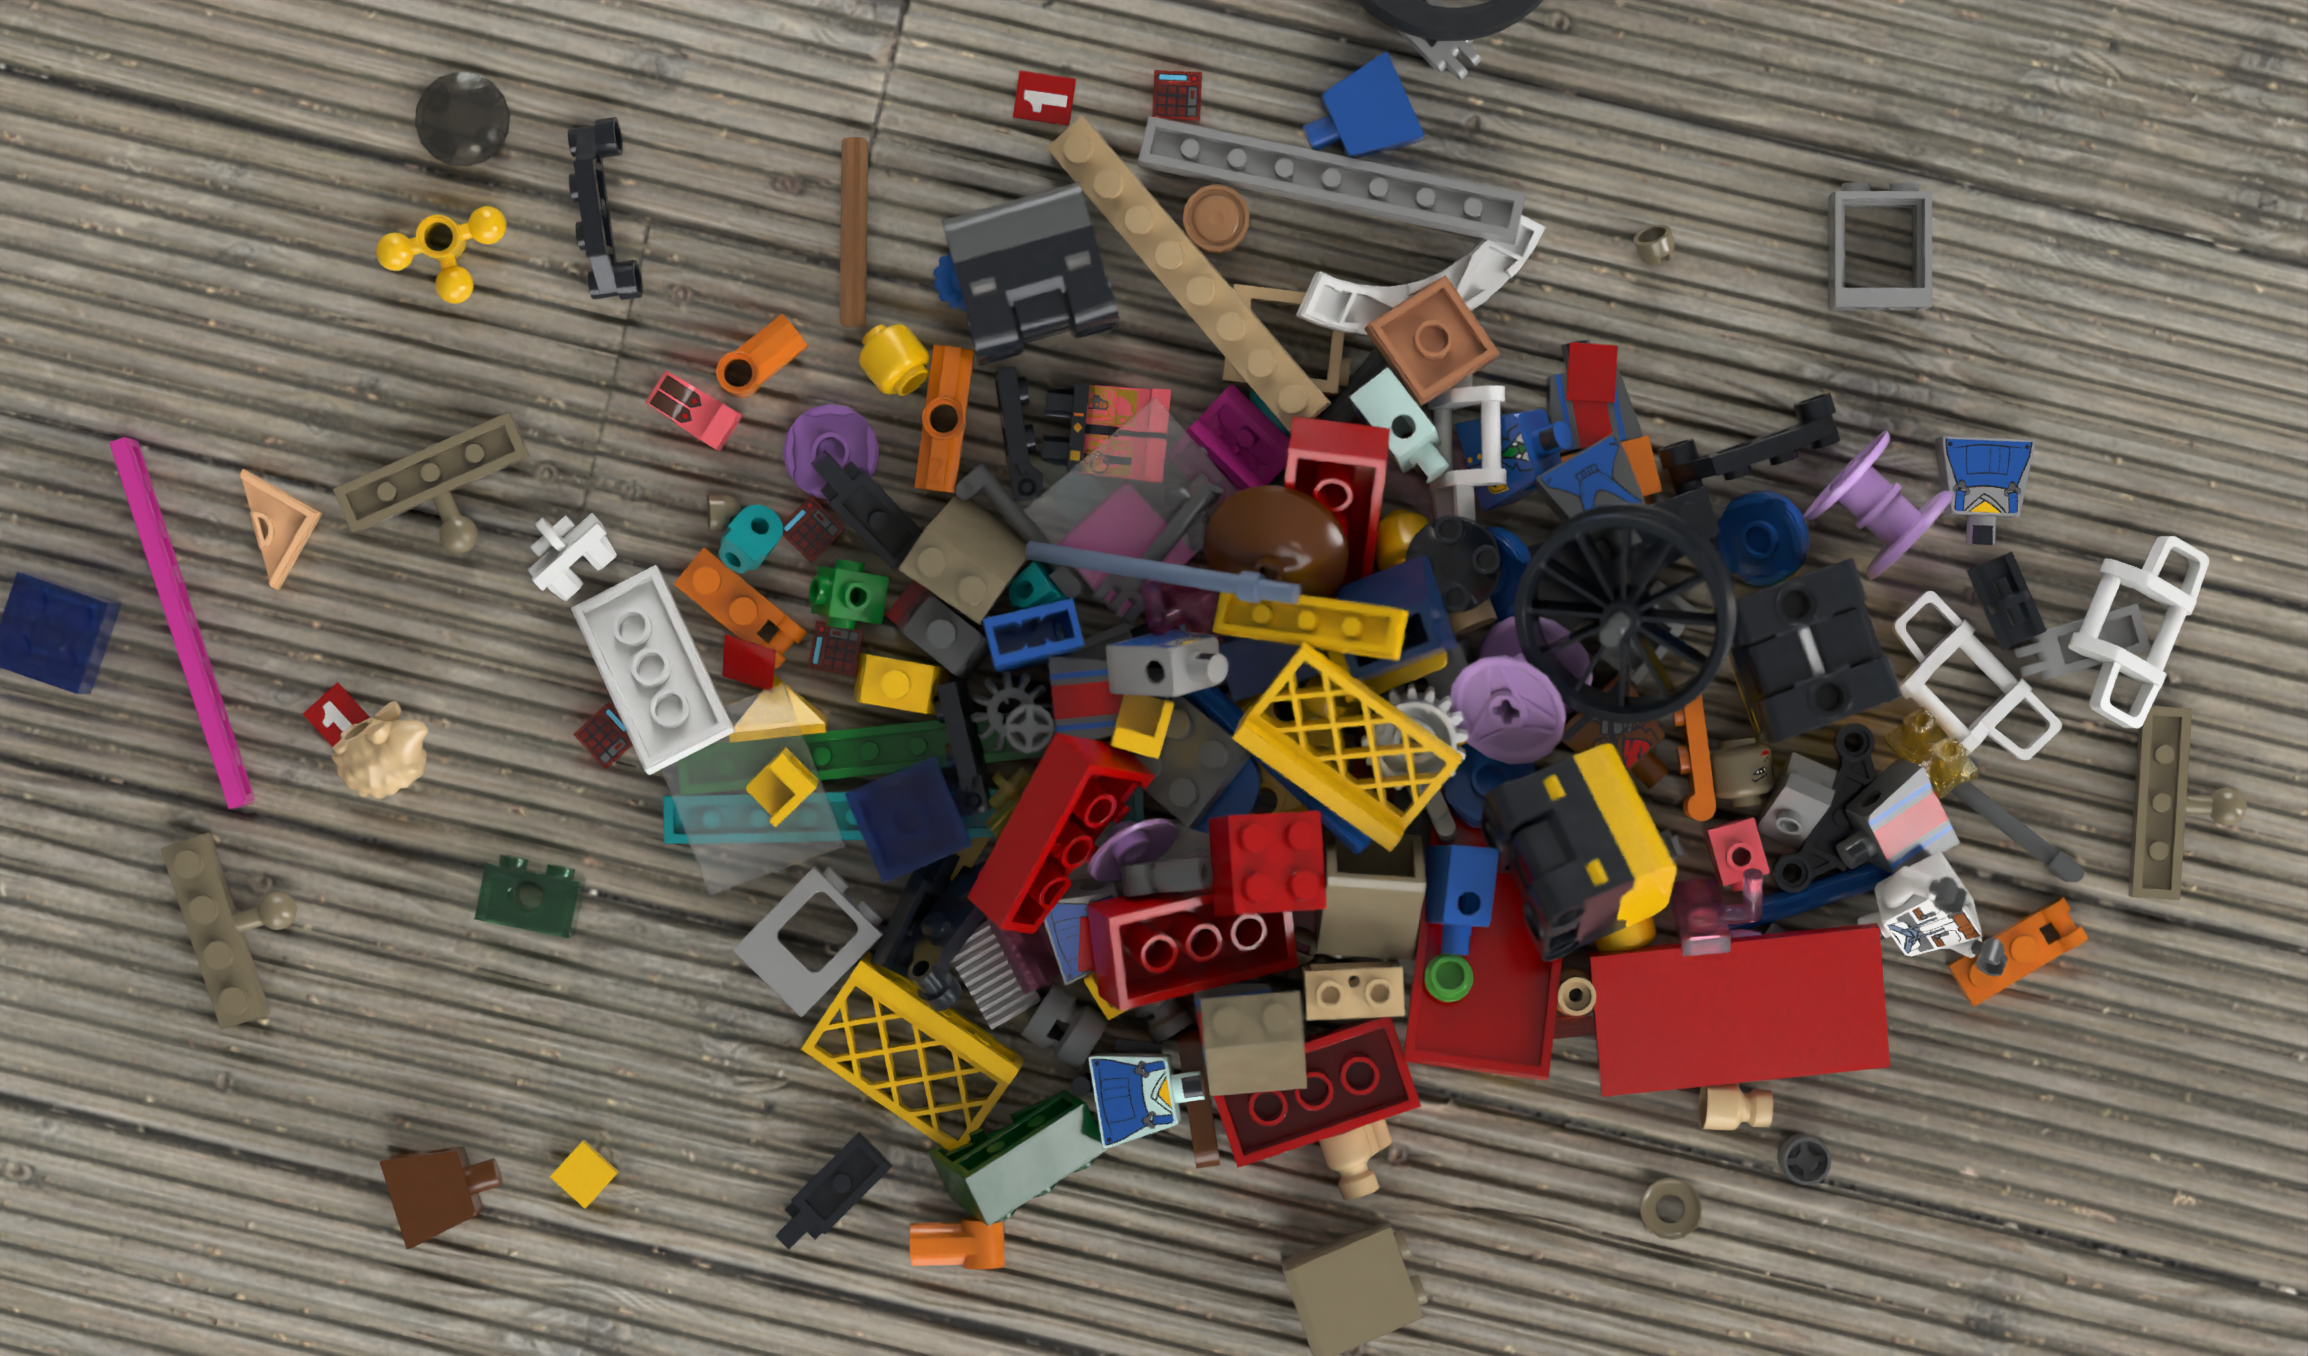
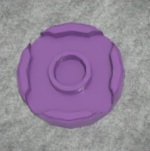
(838, 432)

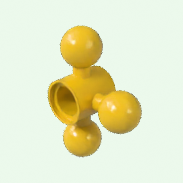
(453, 282)

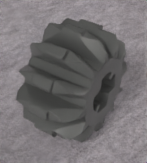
(997, 718)

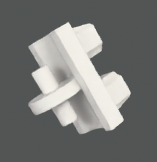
(554, 567)

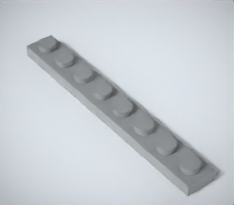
(1331, 180)

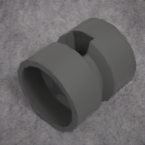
(1080, 1036)

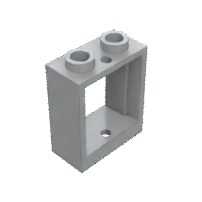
(1881, 299)

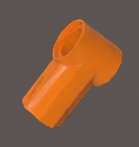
(764, 353)
(958, 1243)

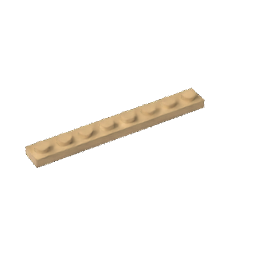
(1187, 274)

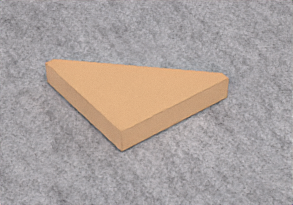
(279, 523)

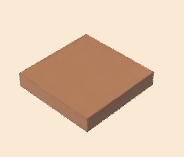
(1432, 341)

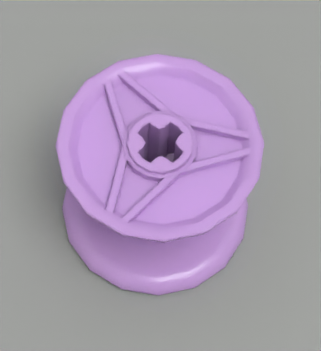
(1878, 505)
(1508, 703)

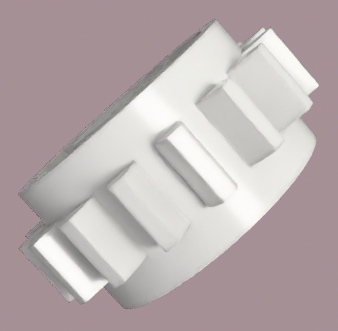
(1431, 715)

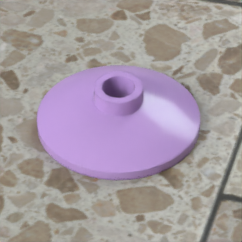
(1131, 844)

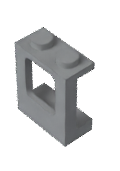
(785, 972)

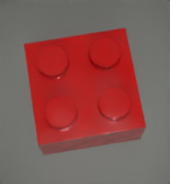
(1267, 863)

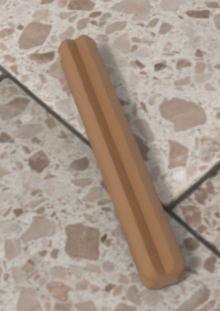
(853, 232)

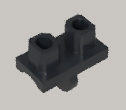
(2006, 600)

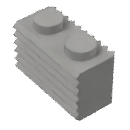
(991, 978)

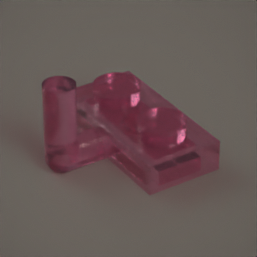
(1185, 605)
(1703, 919)

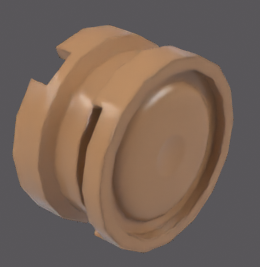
(1216, 219)

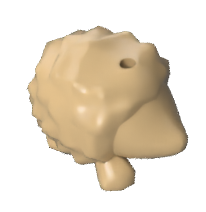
(381, 753)

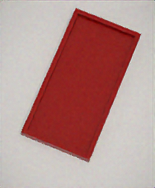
(1512, 1005)
(1741, 1015)

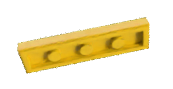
(1316, 621)

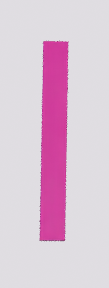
(182, 622)

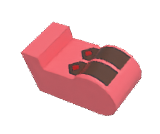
(694, 410)

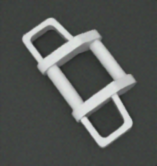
(1463, 481)
(2117, 659)
(2013, 689)

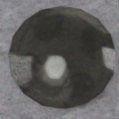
(462, 119)

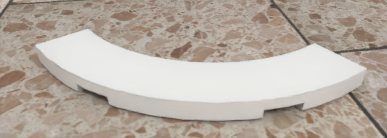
(1475, 277)

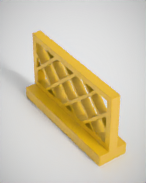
(1331, 782)
(944, 1027)

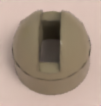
(1655, 243)
(721, 511)
(1306, 937)

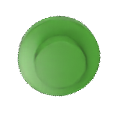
(1448, 977)

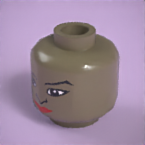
(1742, 771)

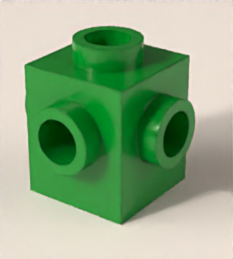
(848, 594)

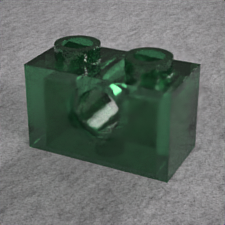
(501, 901)

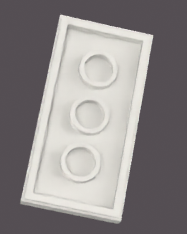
(652, 670)

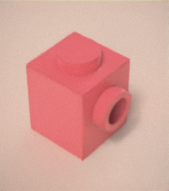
(1733, 849)

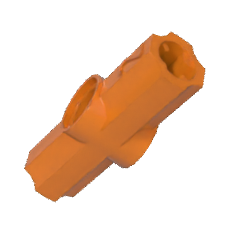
(947, 386)

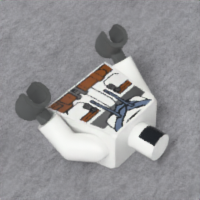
(1932, 910)

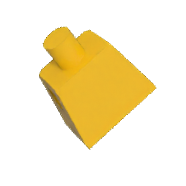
(898, 683)

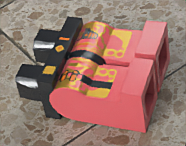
(1094, 417)

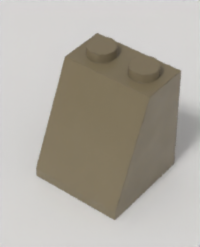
(967, 558)
(1371, 899)
(1254, 1043)
(1354, 1289)

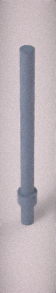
(1247, 585)

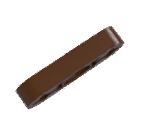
(1199, 1111)

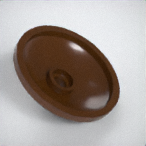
(1278, 531)

